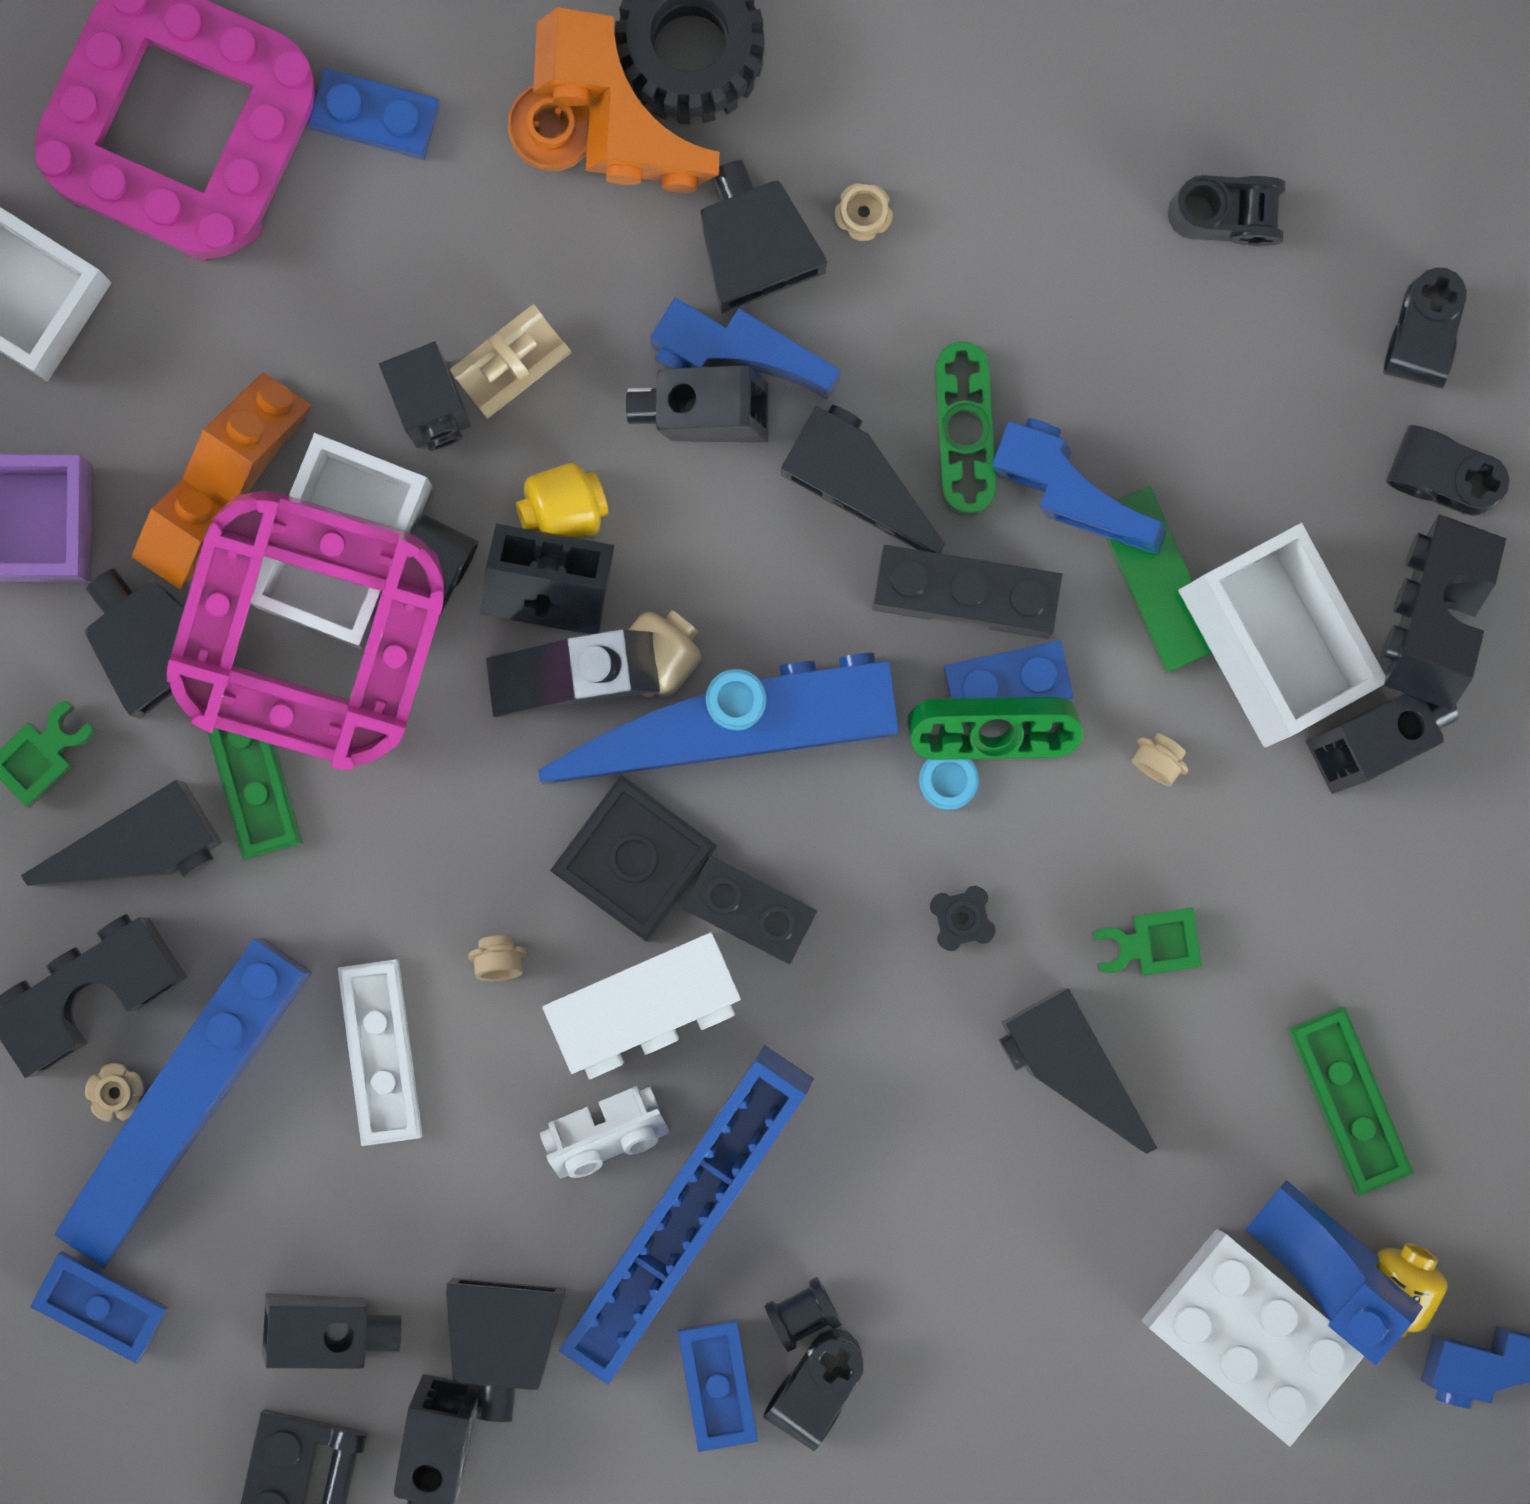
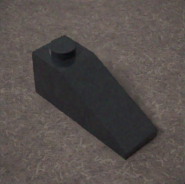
(852, 473)
(573, 672)
(146, 840)
(1066, 1057)

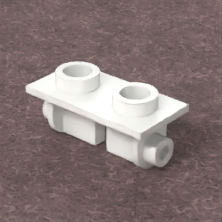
(580, 1147)

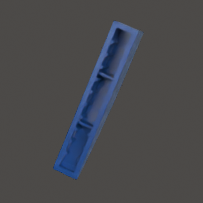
(800, 712)
(182, 1099)
(687, 1214)

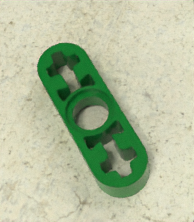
(977, 384)
(977, 711)

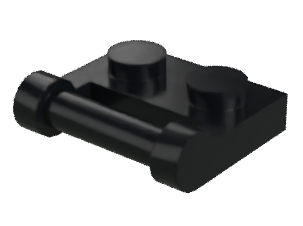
(285, 1458)

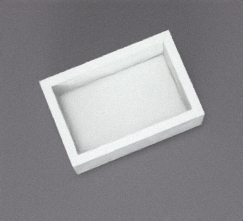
(42, 296)
(358, 486)
(1283, 635)
(643, 1006)
(1253, 1336)

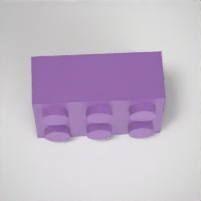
(45, 518)

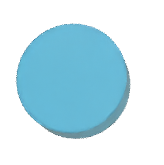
(735, 699)
(948, 782)

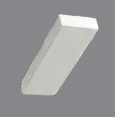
(380, 1052)

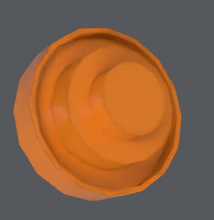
(547, 133)

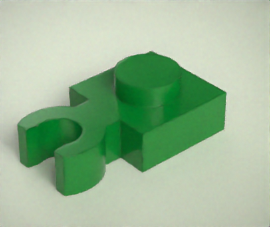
(35, 761)
(1159, 942)

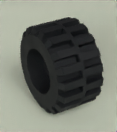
(696, 91)

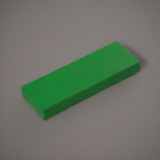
(1154, 589)
(255, 793)
(1350, 1100)

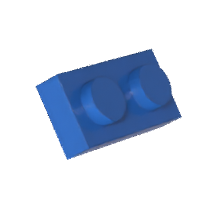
(374, 114)
(1014, 673)
(99, 1307)
(717, 1385)

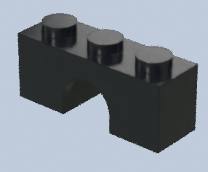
(967, 590)
(1430, 649)
(39, 1019)

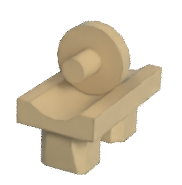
(510, 361)

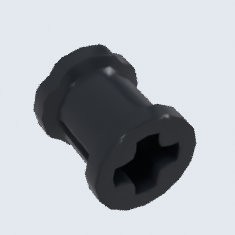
(802, 1314)

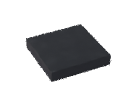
(633, 858)

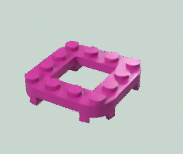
(138, 197)
(282, 711)

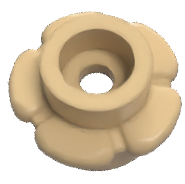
(866, 196)
(1160, 759)
(497, 958)
(99, 1086)

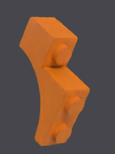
(582, 67)
(223, 465)

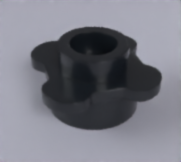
(953, 933)

